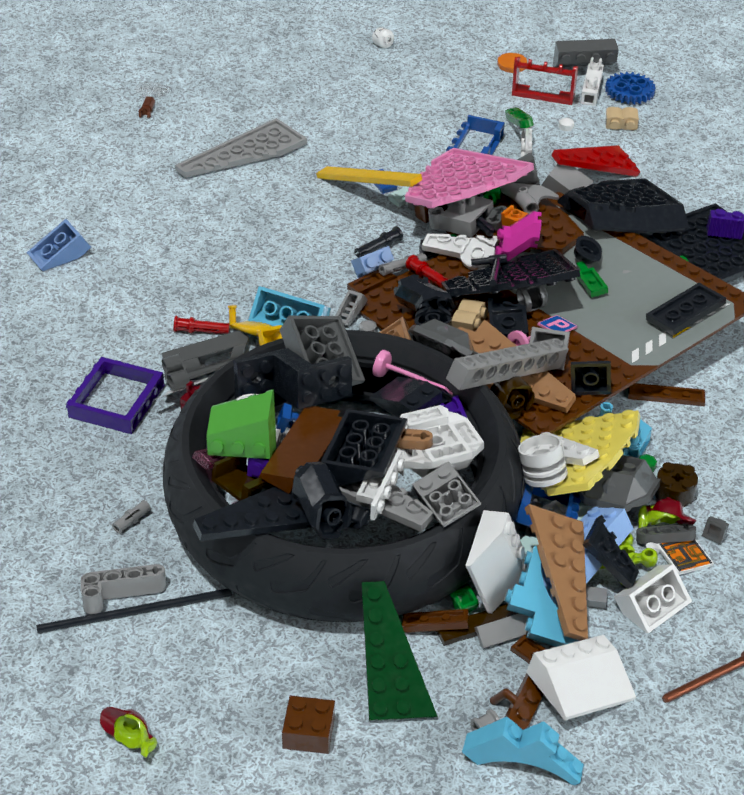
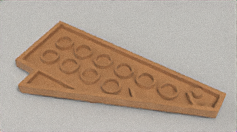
(545, 386)

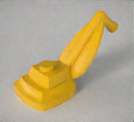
(262, 330)

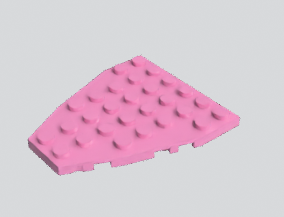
(464, 174)

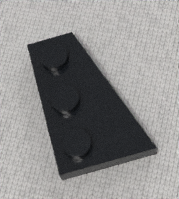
(605, 549)

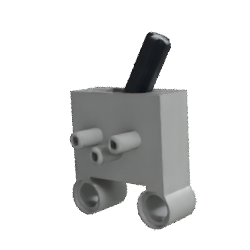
(463, 216)

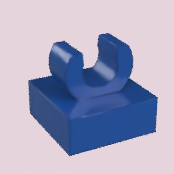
(286, 418)

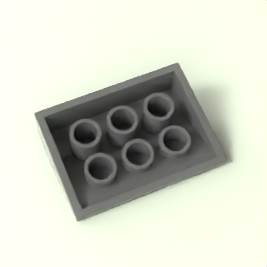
(320, 340)

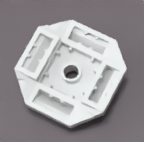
(453, 440)

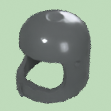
(532, 297)

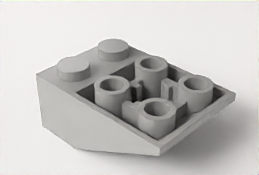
(445, 494)

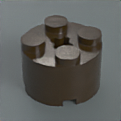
(514, 395)
(677, 482)

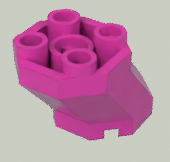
(519, 235)

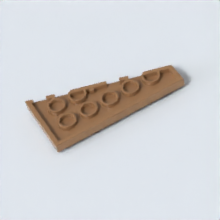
(564, 563)

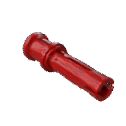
(422, 269)
(192, 325)

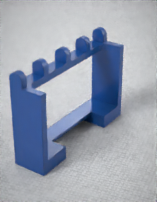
(482, 125)
(571, 500)

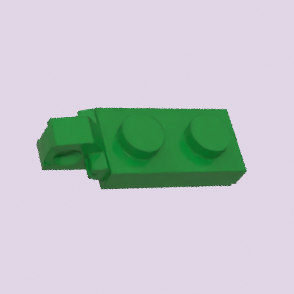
(591, 280)

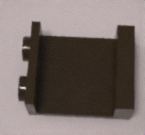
(232, 477)

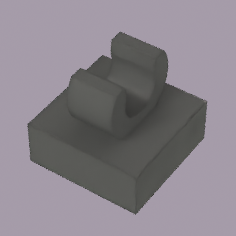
(715, 529)

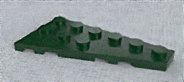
(392, 672)

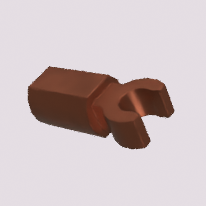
(147, 107)

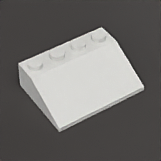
(495, 558)
(581, 677)

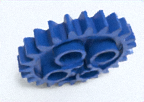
(630, 87)

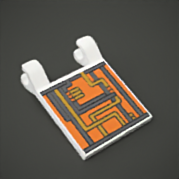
(685, 555)

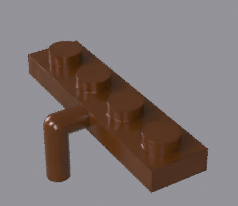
(522, 704)

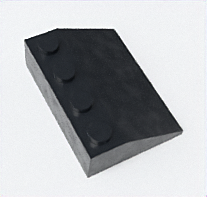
(363, 446)

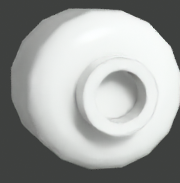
(382, 36)

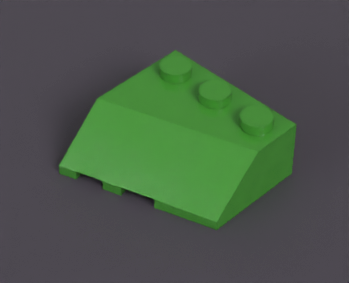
(243, 427)

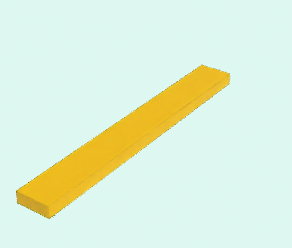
(369, 176)

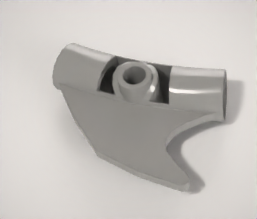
(527, 195)

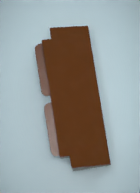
(302, 444)

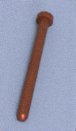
(704, 679)

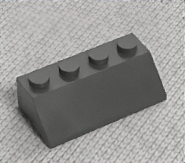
(580, 52)

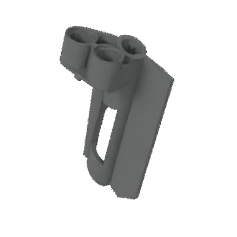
(189, 361)

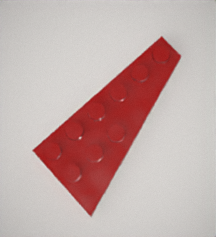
(602, 158)

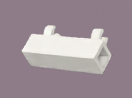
(592, 83)

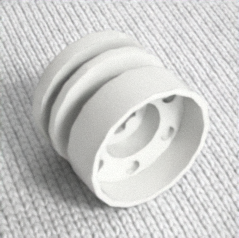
(542, 460)

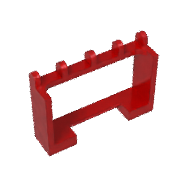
(524, 90)

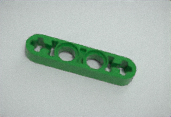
(519, 117)

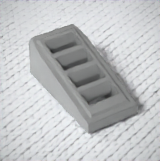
(351, 296)

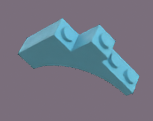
(534, 601)
(532, 746)

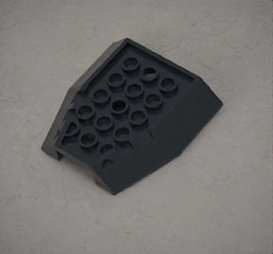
(627, 207)

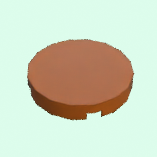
(506, 61)

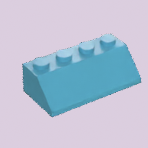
(275, 307)

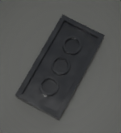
(685, 308)

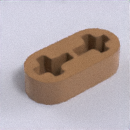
(416, 439)

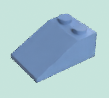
(59, 247)

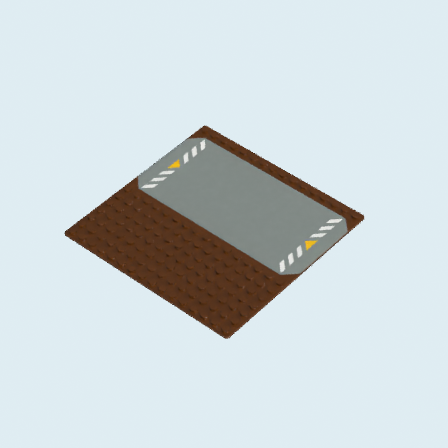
(608, 325)

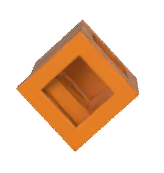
(511, 215)

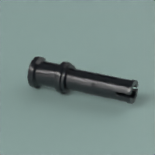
(385, 239)

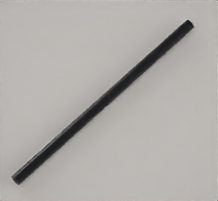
(134, 610)

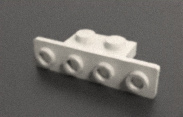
(378, 489)

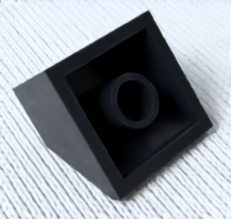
(591, 377)

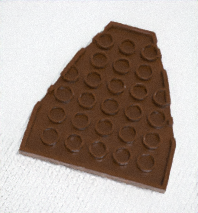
(556, 231)

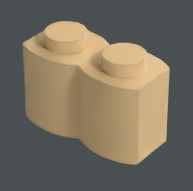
(622, 118)
(469, 314)

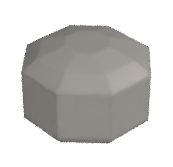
(368, 325)

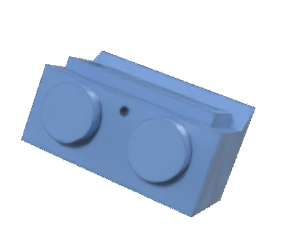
(371, 261)

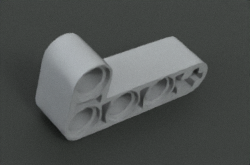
(120, 583)

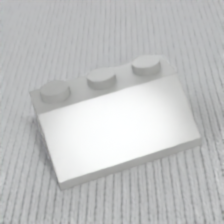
(654, 597)

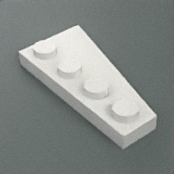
(449, 245)

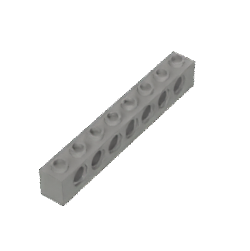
(506, 363)

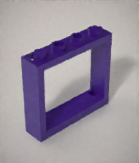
(111, 420)

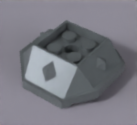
(443, 338)
(624, 486)

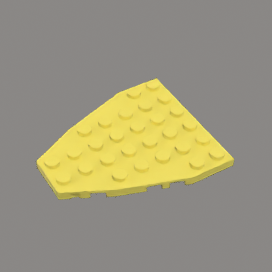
(607, 434)

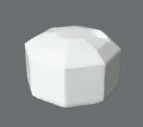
(566, 124)

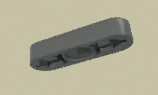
(666, 533)

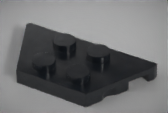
(507, 317)

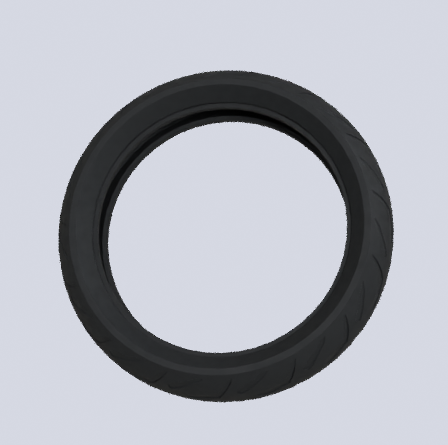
(328, 581)

